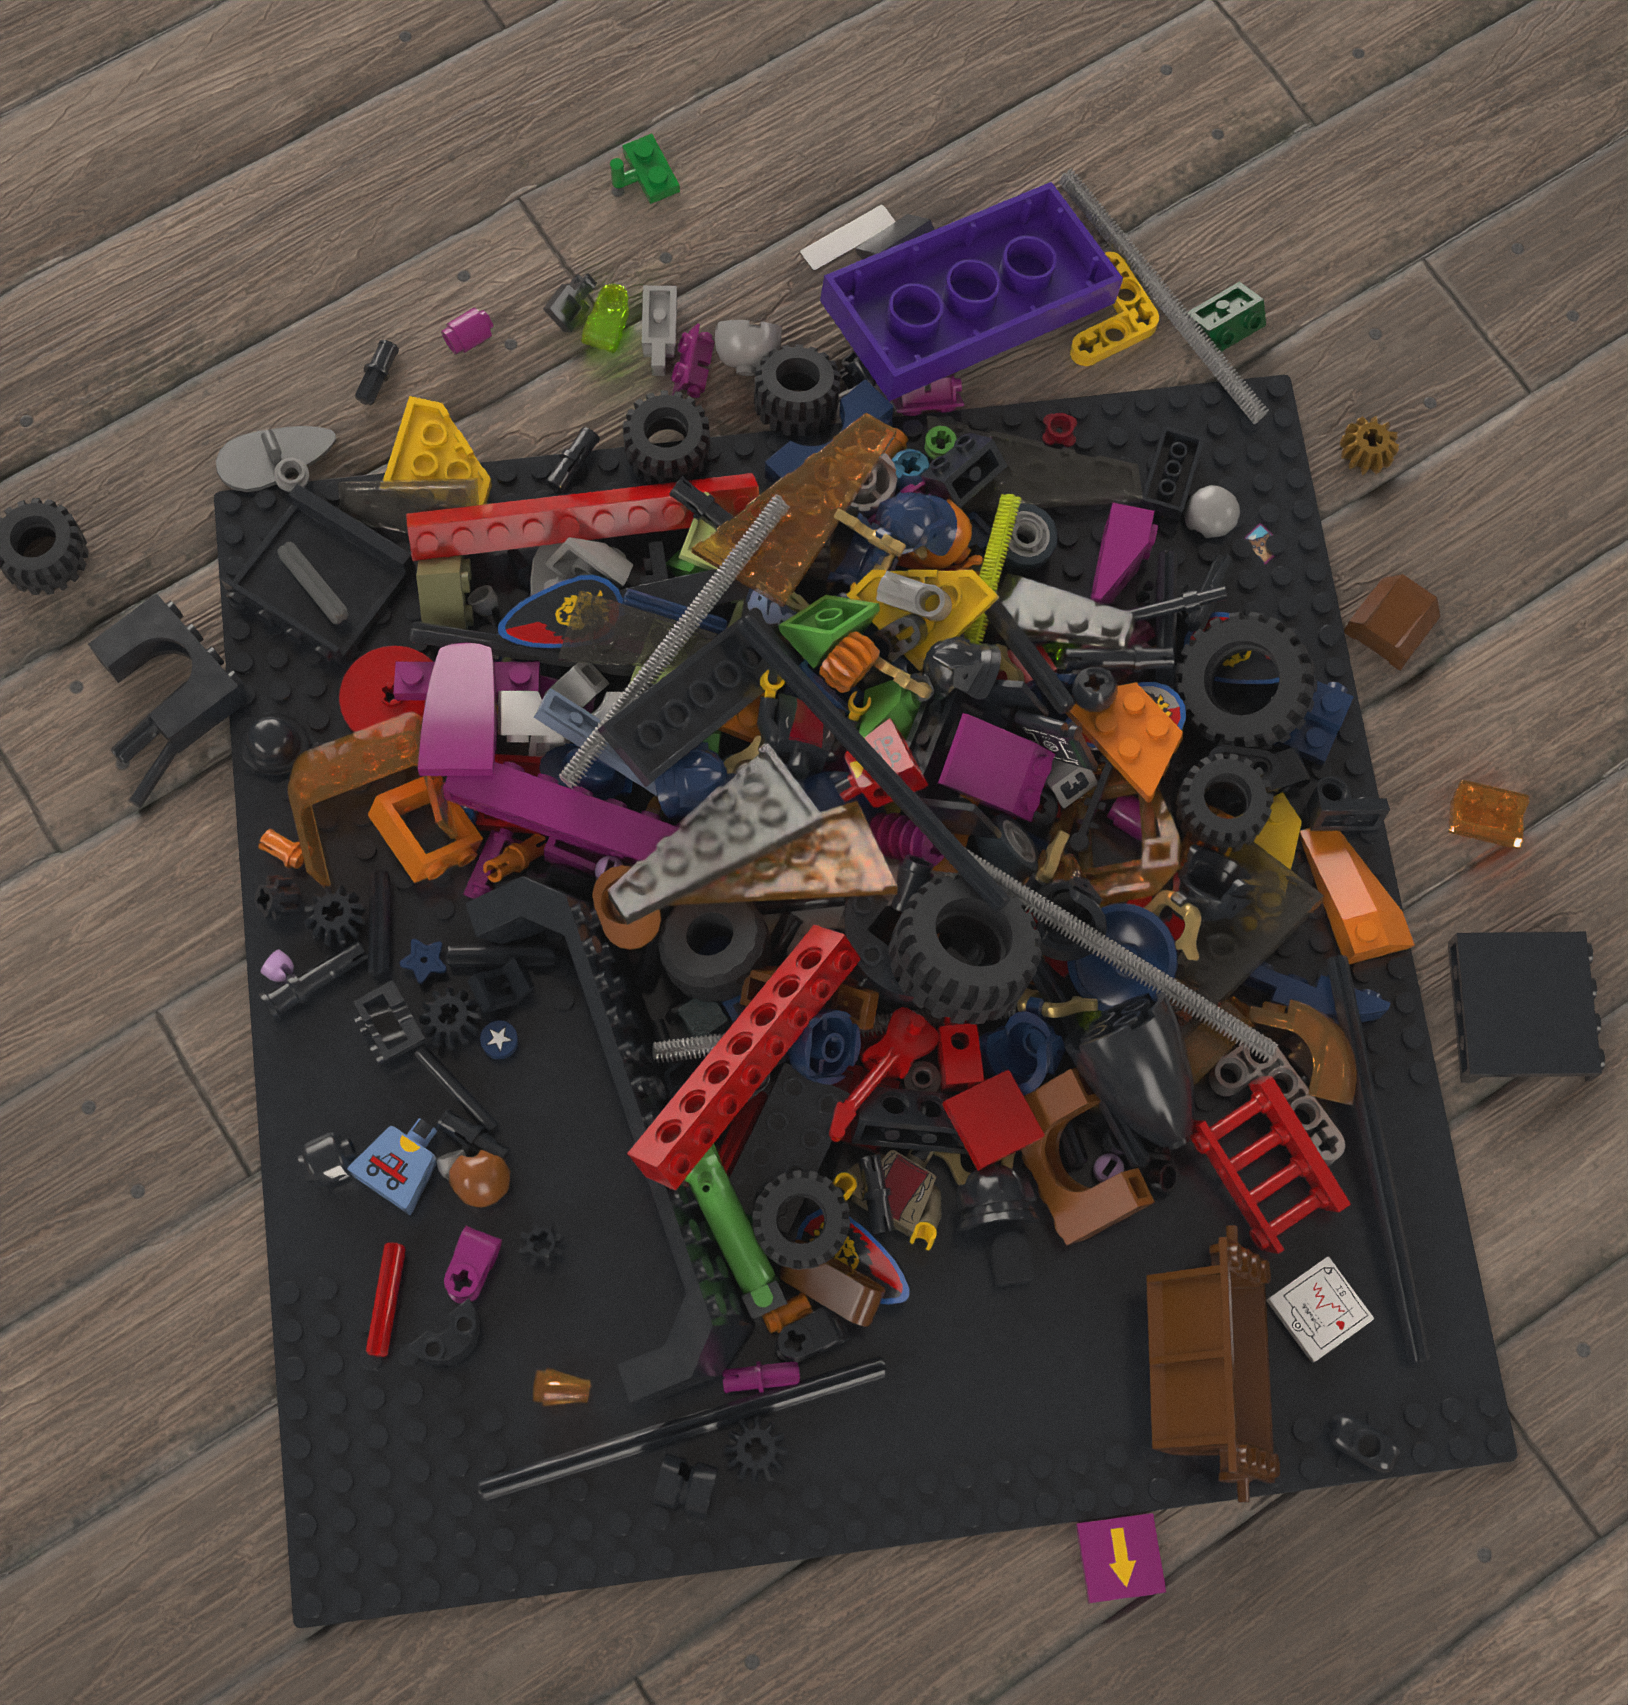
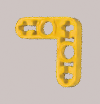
(1124, 321)

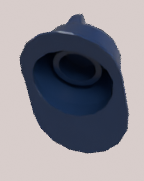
(600, 779)

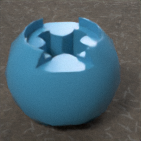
(909, 459)

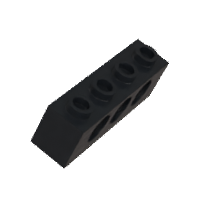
(906, 1121)

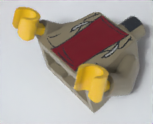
(914, 1196)

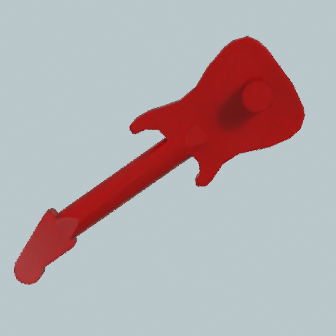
(905, 1040)

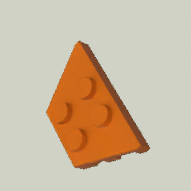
(1133, 737)

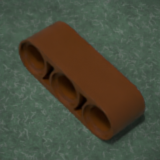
(837, 1288)

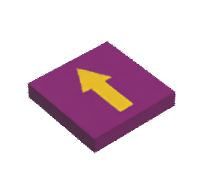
(1120, 1558)

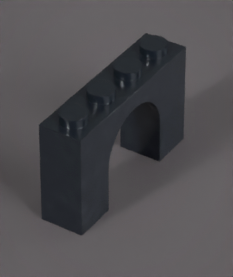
(157, 630)

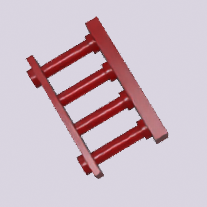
(1305, 1162)

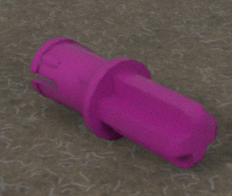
(761, 1376)

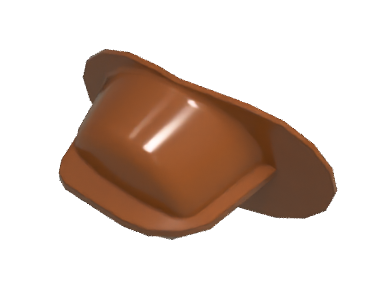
(618, 932)

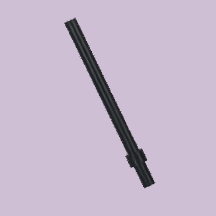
(1189, 601)

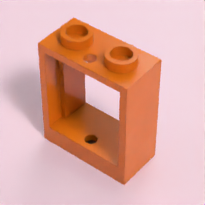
(386, 817)

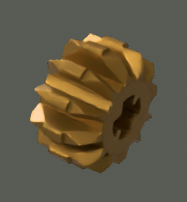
(1381, 443)

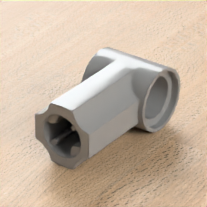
(912, 595)

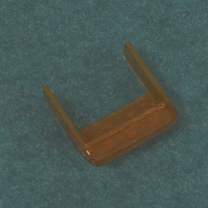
(350, 764)

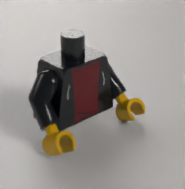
(796, 731)

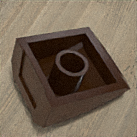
(1395, 619)

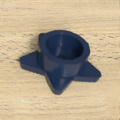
(433, 964)

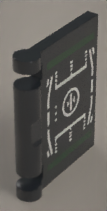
(1053, 735)

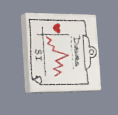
(1320, 1309)

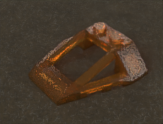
(1126, 879)

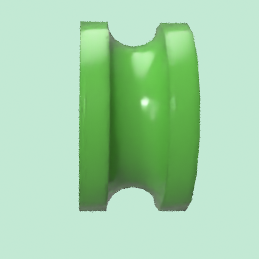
(936, 433)

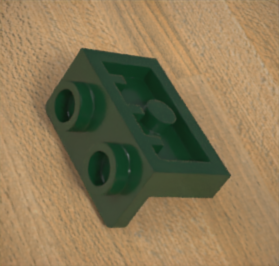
(1230, 315)

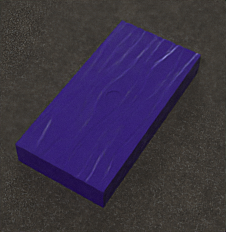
(970, 290)

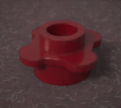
(1062, 421)

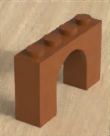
(1076, 1208)

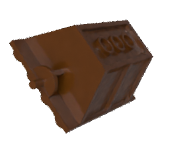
(1214, 1363)

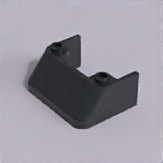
(932, 739)

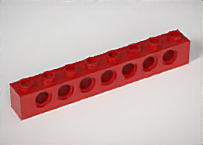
(744, 1057)

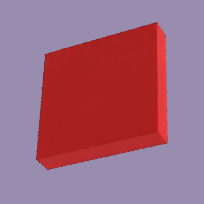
(993, 1119)

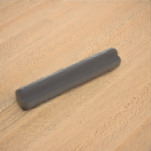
(313, 583)

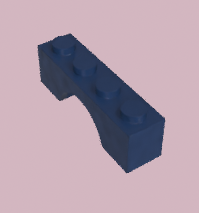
(860, 400)

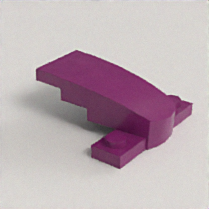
(461, 706)

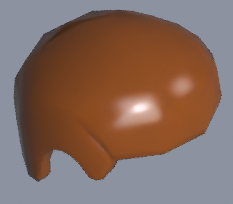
(480, 1179)

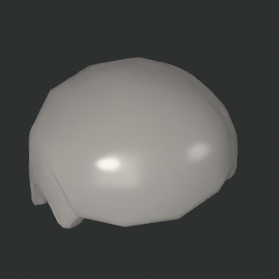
(1212, 511)

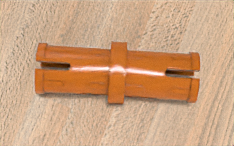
(515, 858)

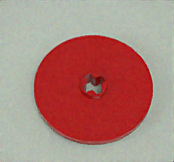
(367, 682)

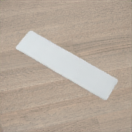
(847, 237)

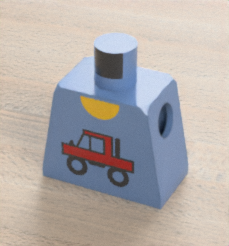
(398, 1165)

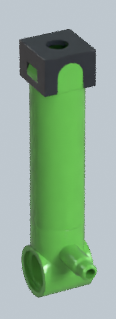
(735, 1236)

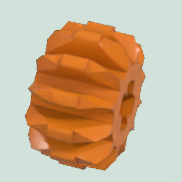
(849, 662)

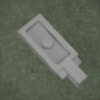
(659, 325)

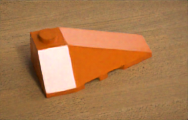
(1357, 905)

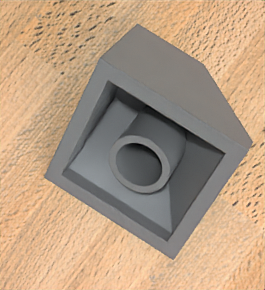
(587, 557)

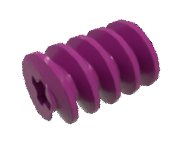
(901, 837)

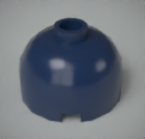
(826, 1047)

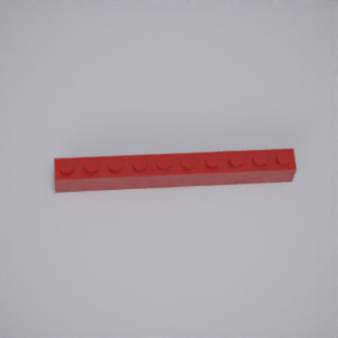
(565, 516)

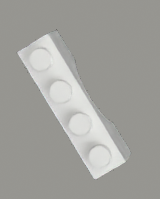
(519, 707)

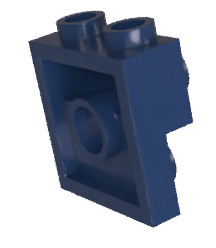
(1321, 724)

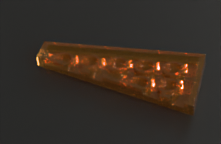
(814, 494)
(825, 863)

